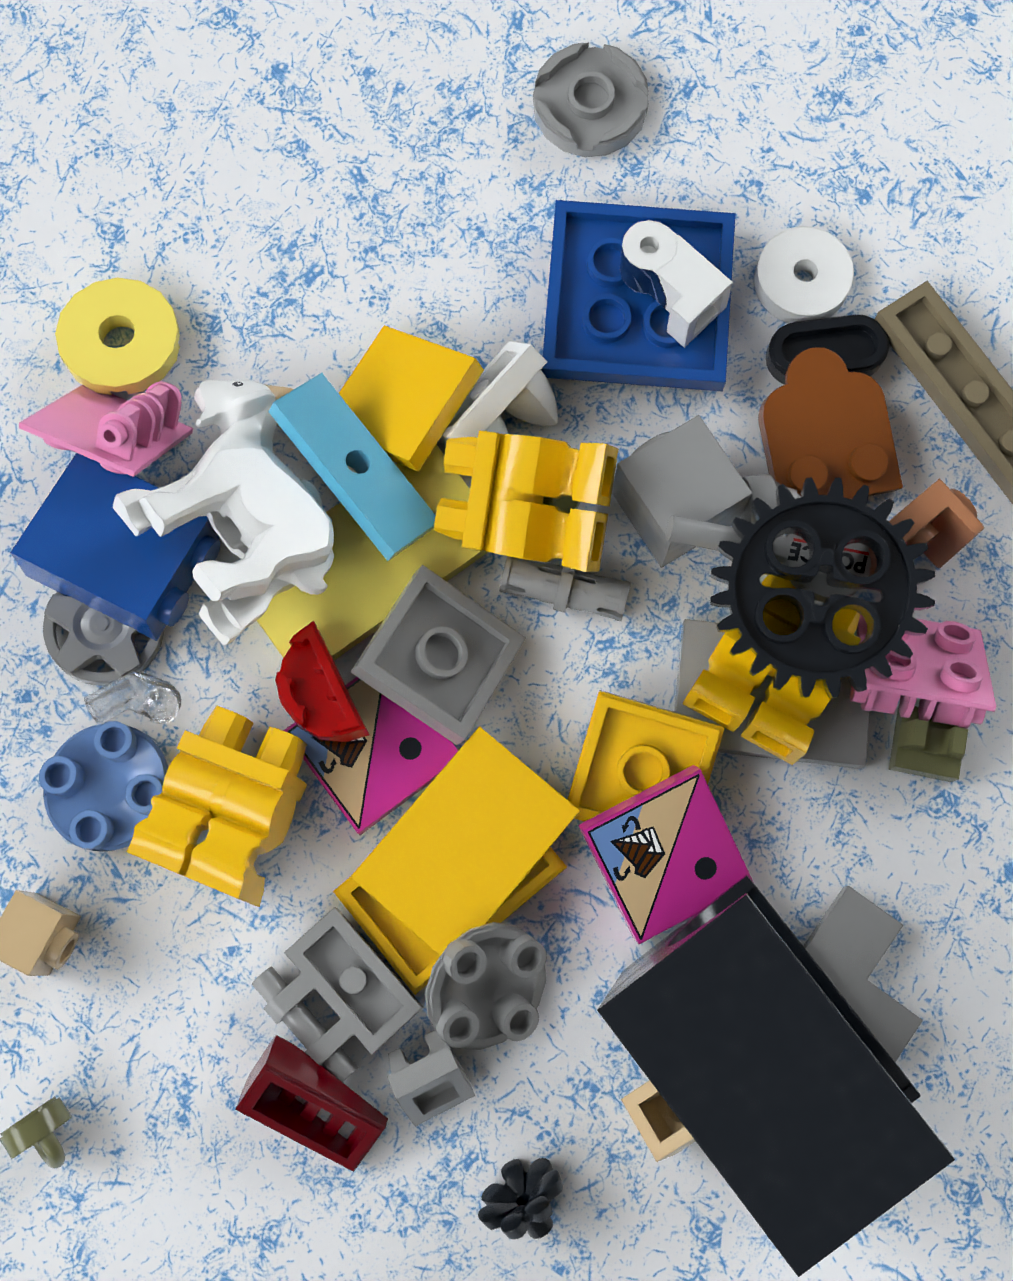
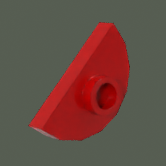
(315, 690)

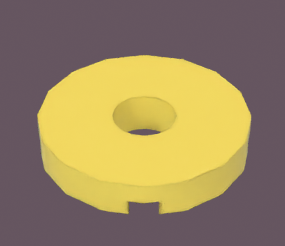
(113, 305)

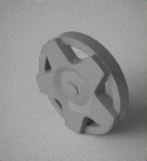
(93, 638)

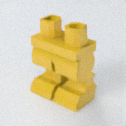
(508, 494)
(783, 716)
(233, 795)

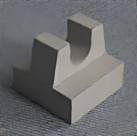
(430, 1083)

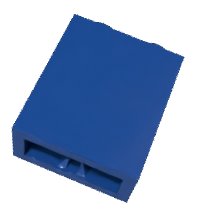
(93, 556)

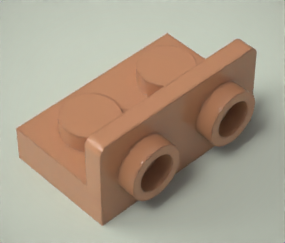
(942, 520)

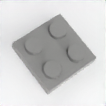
(439, 655)

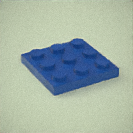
(609, 331)

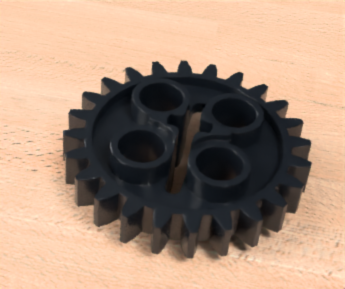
(827, 527)

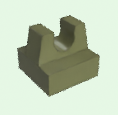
(927, 748)

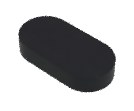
(854, 338)

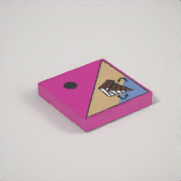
(379, 770)
(665, 853)

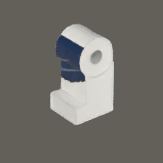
(675, 276)

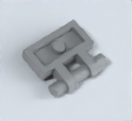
(352, 982)

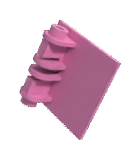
(113, 430)
(944, 672)

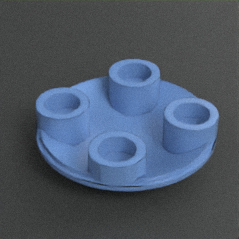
(102, 785)

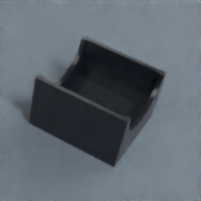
(774, 1075)

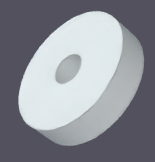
(812, 252)

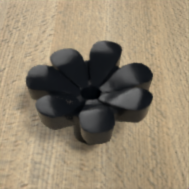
(523, 1200)

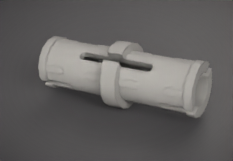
(565, 587)

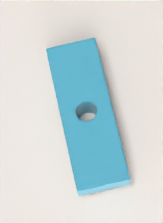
(335, 438)

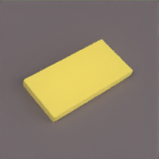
(361, 579)

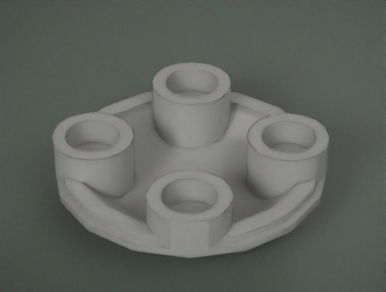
(487, 987)

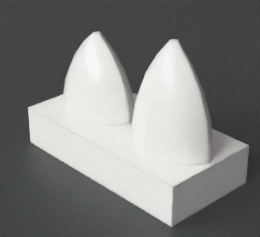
(511, 384)

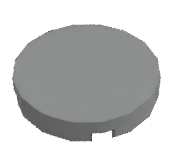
(590, 99)

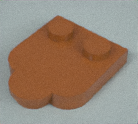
(828, 428)

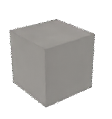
(678, 476)

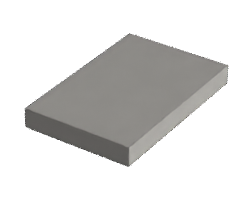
(839, 731)

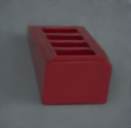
(289, 1072)

